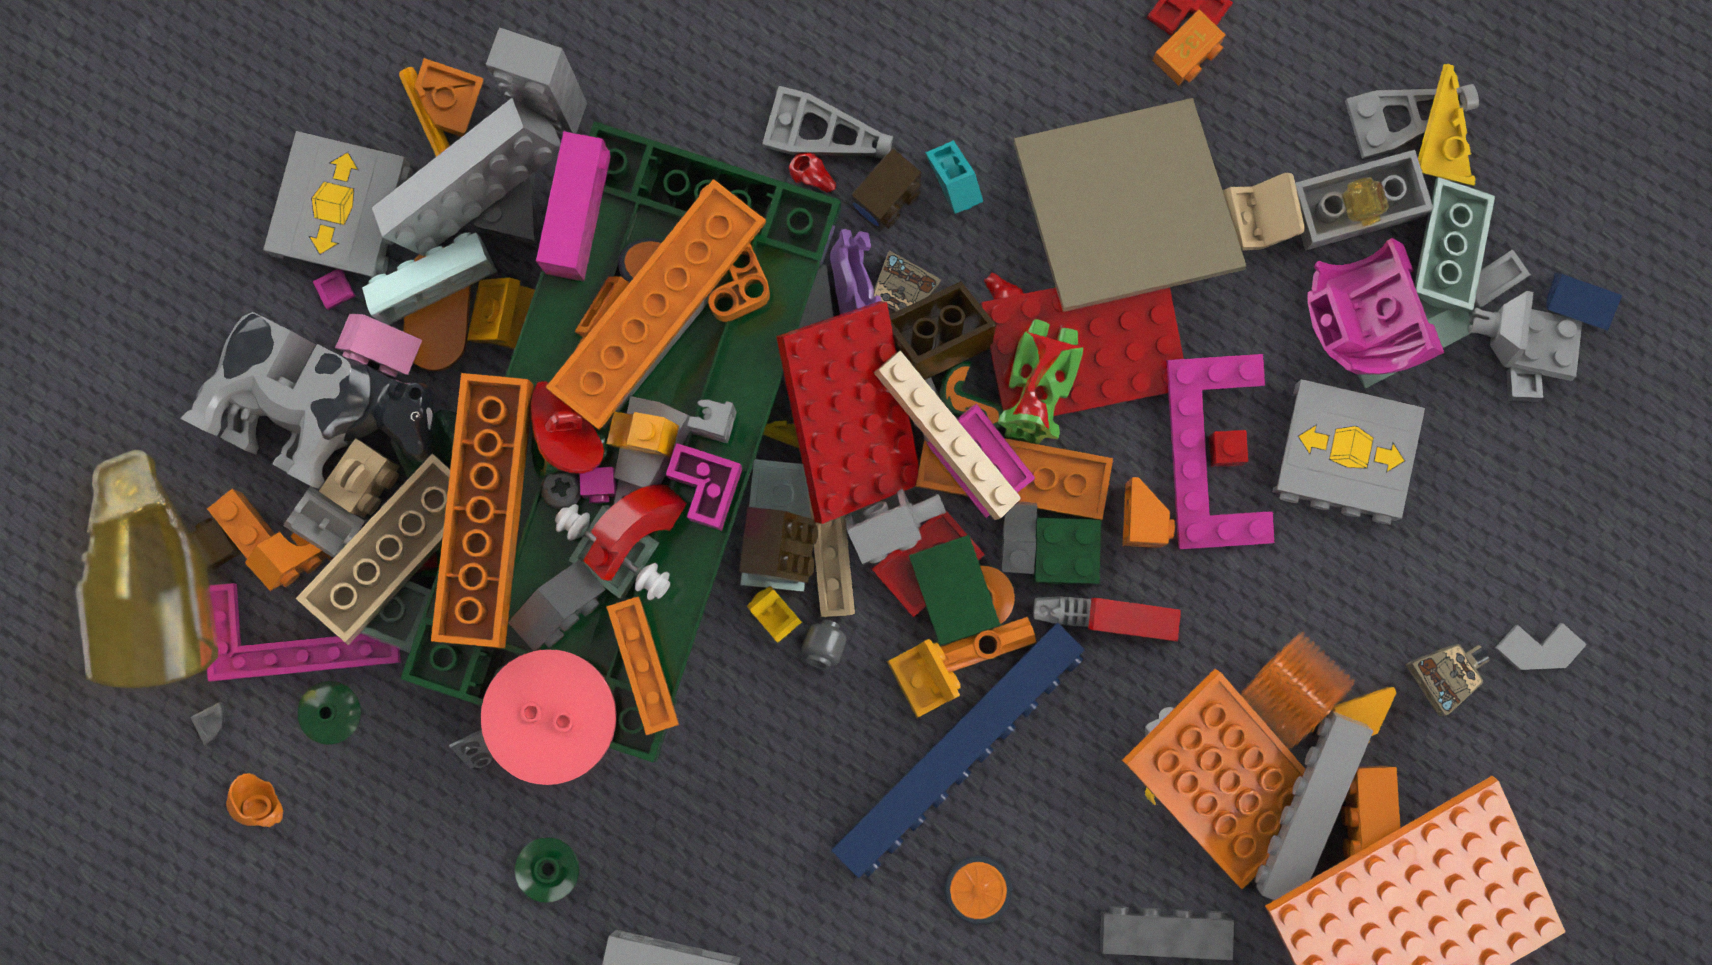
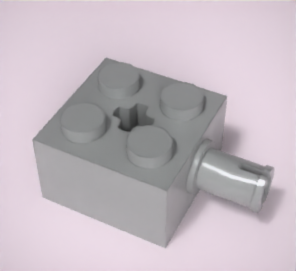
(889, 525)

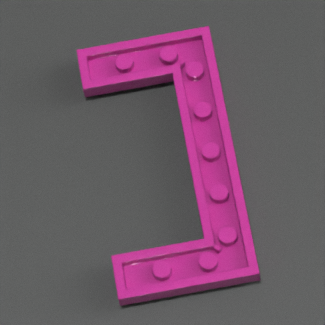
(1185, 386)
(283, 657)

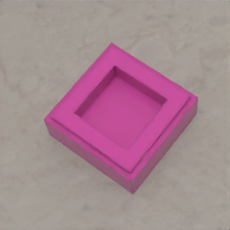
(334, 288)

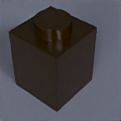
(214, 543)

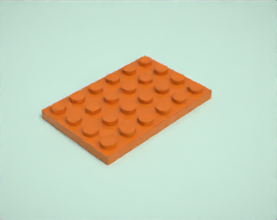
(1220, 775)

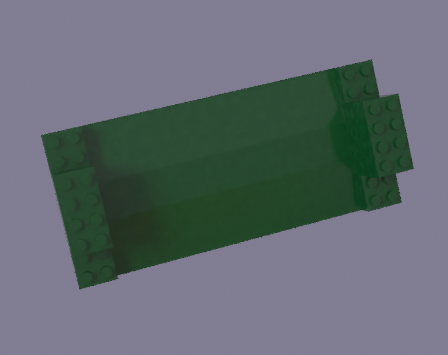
(713, 360)

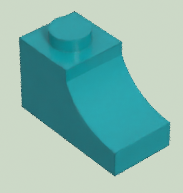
(955, 177)

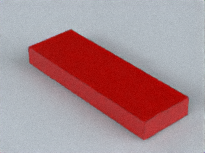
(1134, 619)

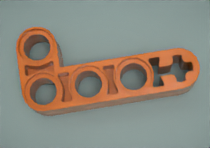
(737, 289)

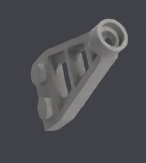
(786, 121)
(1370, 124)

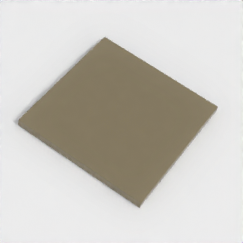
(1128, 204)

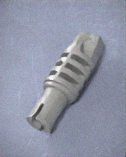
(1062, 610)

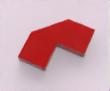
(1170, 13)

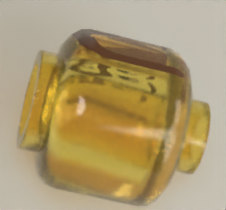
(1365, 201)

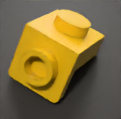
(773, 613)

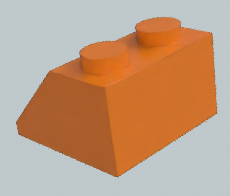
(1145, 517)

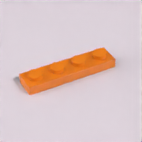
(643, 665)

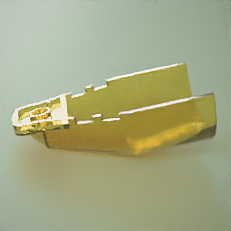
(142, 583)

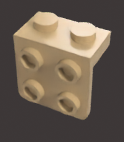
(1265, 212)

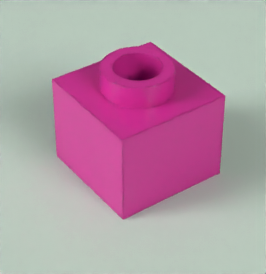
(598, 485)

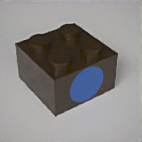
(887, 190)

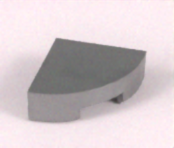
(209, 722)

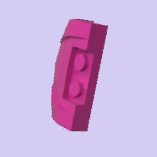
(1372, 313)

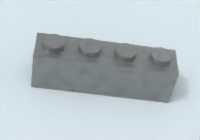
(1166, 935)

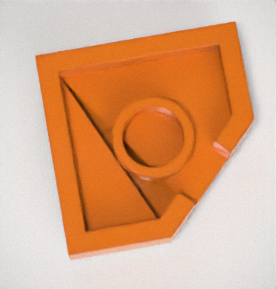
(447, 96)

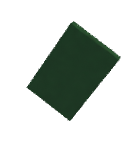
(954, 590)

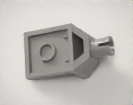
(1531, 337)

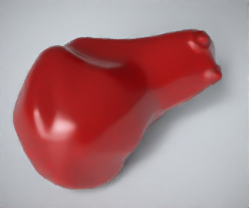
(811, 171)
(1000, 288)

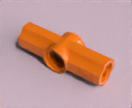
(1006, 639)

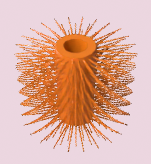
(1307, 700)

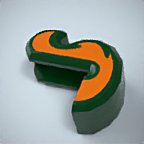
(959, 401)

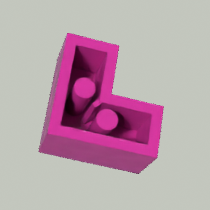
(713, 479)

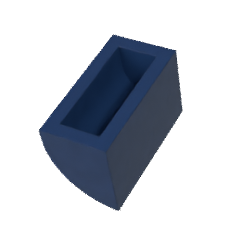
(1582, 301)

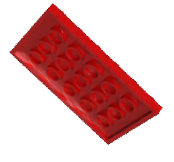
(1121, 341)
(846, 422)

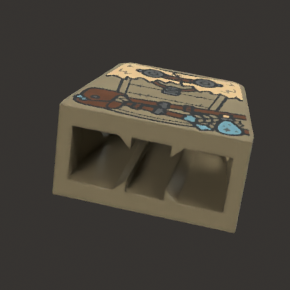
(903, 283)
(1448, 675)

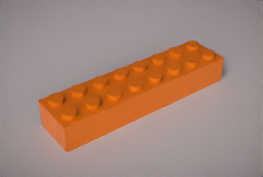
(482, 511)

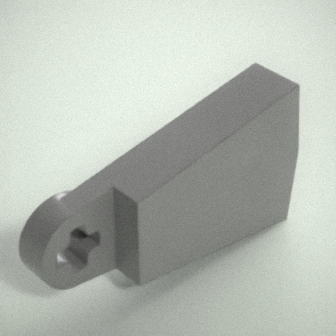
(643, 469)

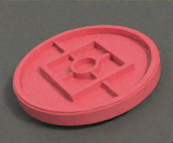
(548, 717)

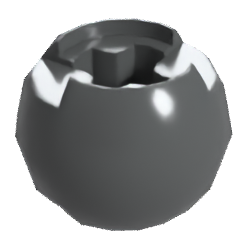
(555, 500)

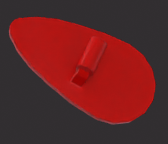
(563, 434)

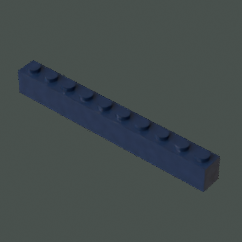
(953, 754)

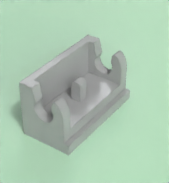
(717, 422)
(323, 522)

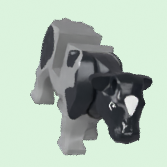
(323, 410)

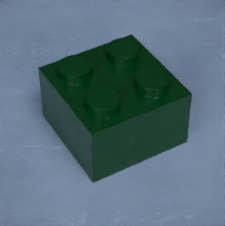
(1067, 551)

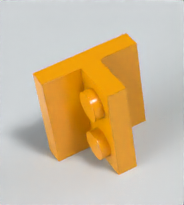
(499, 312)

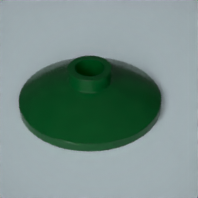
(344, 715)
(530, 872)

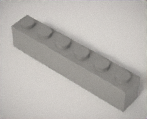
(1314, 806)

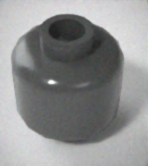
(824, 644)

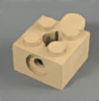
(360, 479)

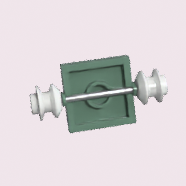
(633, 566)

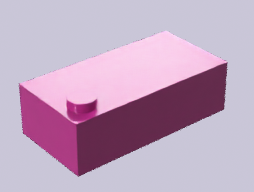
(573, 206)

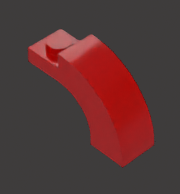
(628, 522)

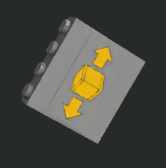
(328, 204)
(1349, 452)

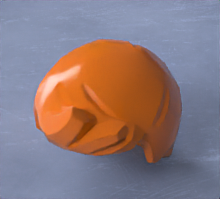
(253, 802)

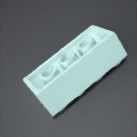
(428, 279)

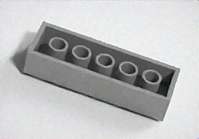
(537, 78)
(467, 177)

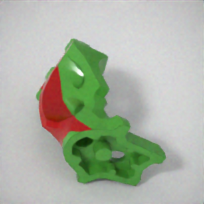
(1032, 417)

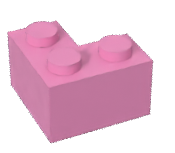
(374, 341)

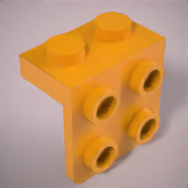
(924, 677)

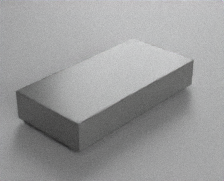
(1499, 277)

